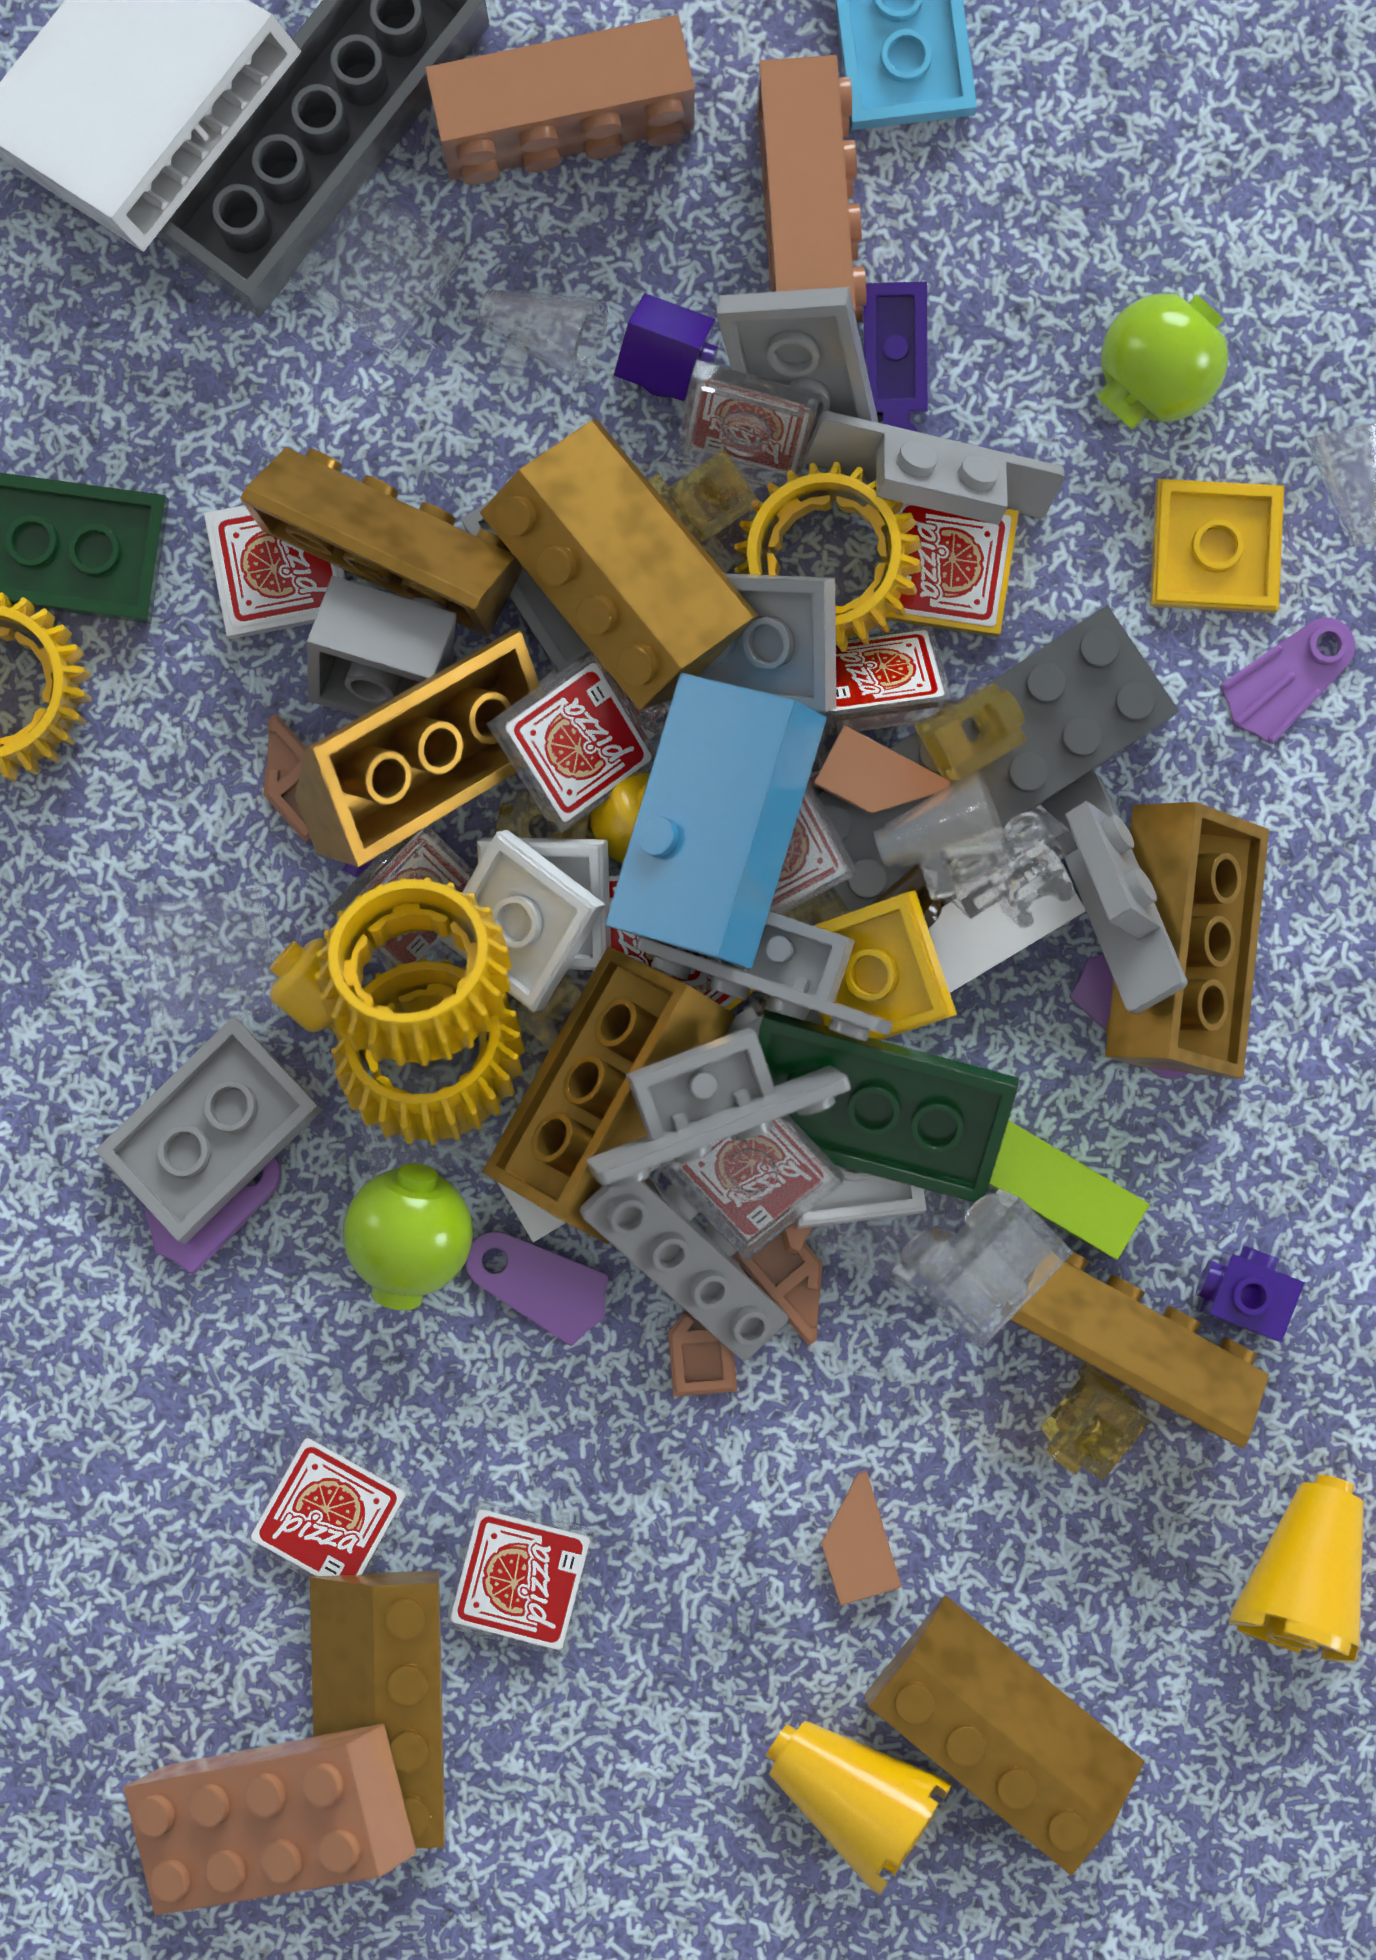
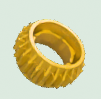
(852, 495)
(61, 690)
(402, 909)
(452, 1108)

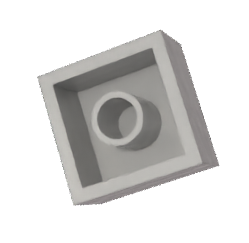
(374, 645)

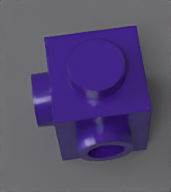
(664, 346)
(1249, 1292)

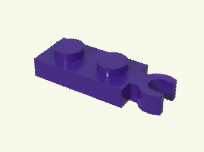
(897, 349)

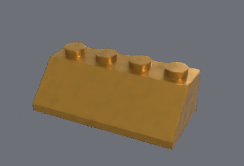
(383, 538)
(618, 564)
(413, 755)
(1210, 902)
(582, 1092)
(1148, 1349)
(382, 1665)
(1006, 1734)

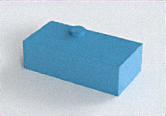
(716, 819)

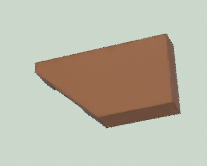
(859, 1547)

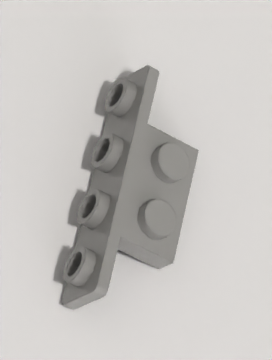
(935, 470)
(1117, 896)
(793, 964)
(707, 1098)
(686, 1260)

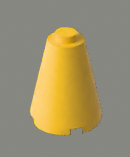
(1309, 1575)
(856, 1797)

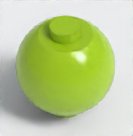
(1162, 359)
(407, 1234)

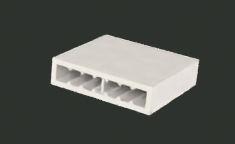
(137, 102)

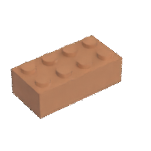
(563, 99)
(809, 177)
(270, 1820)

